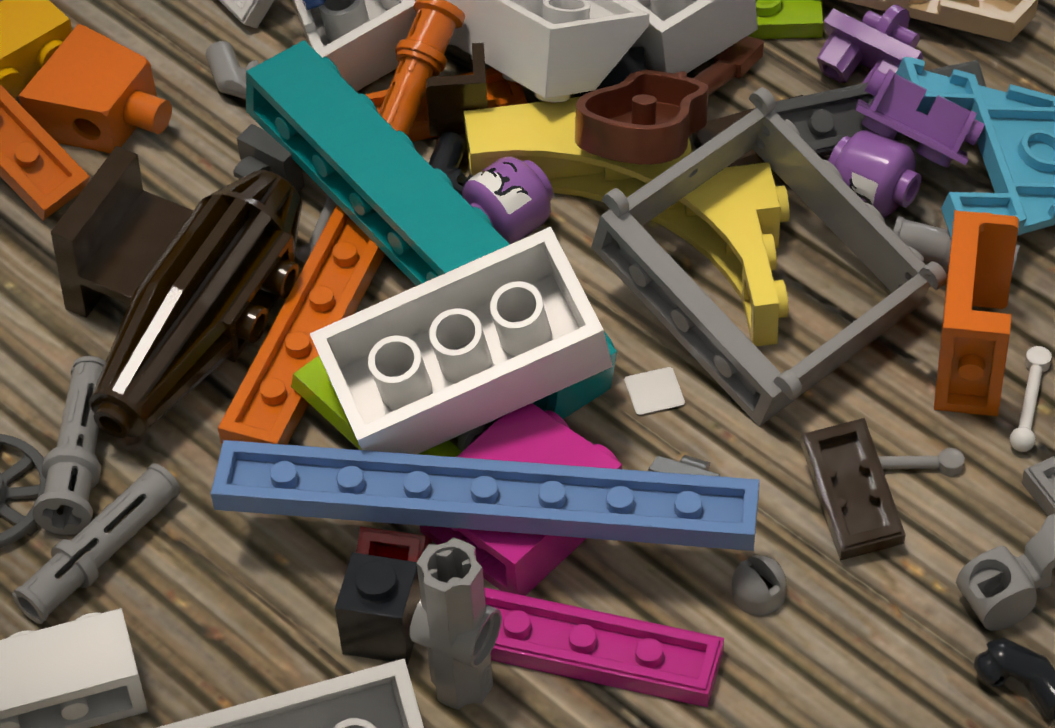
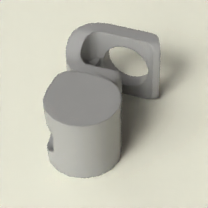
(1005, 586)

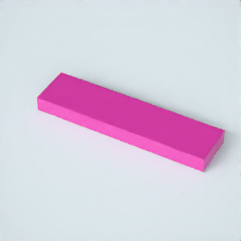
(606, 648)

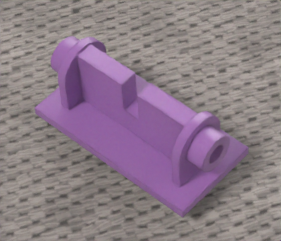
(896, 111)

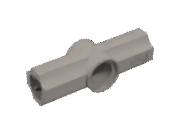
(455, 623)

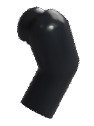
(1029, 667)

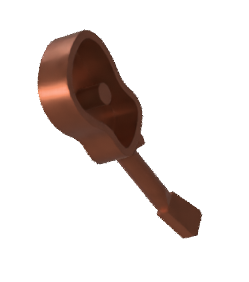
(656, 111)

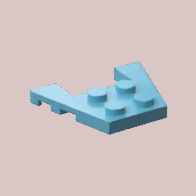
(1013, 144)

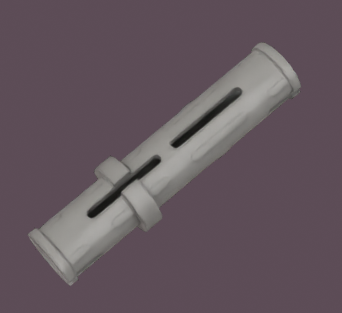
(46, 592)

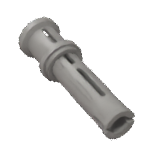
(61, 484)

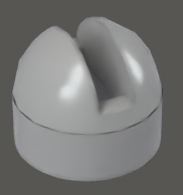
(751, 591)

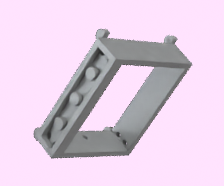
(692, 314)

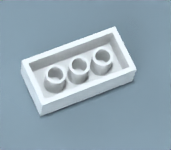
(464, 348)

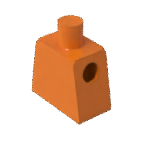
(95, 93)

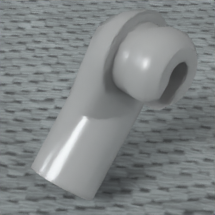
(226, 70)

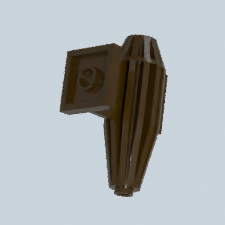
(191, 281)

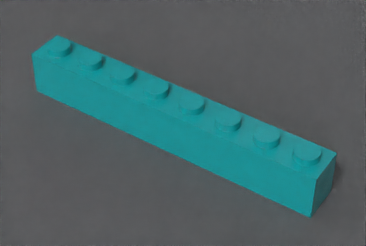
(381, 180)

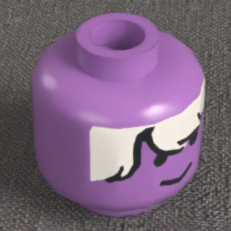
(878, 170)
(512, 196)

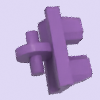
(875, 43)

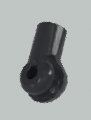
(448, 156)

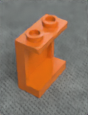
(972, 340)

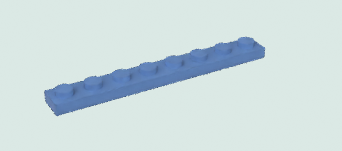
(487, 495)

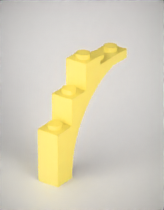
(726, 218)

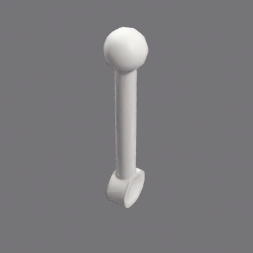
(1037, 361)

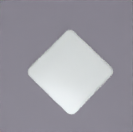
(654, 390)

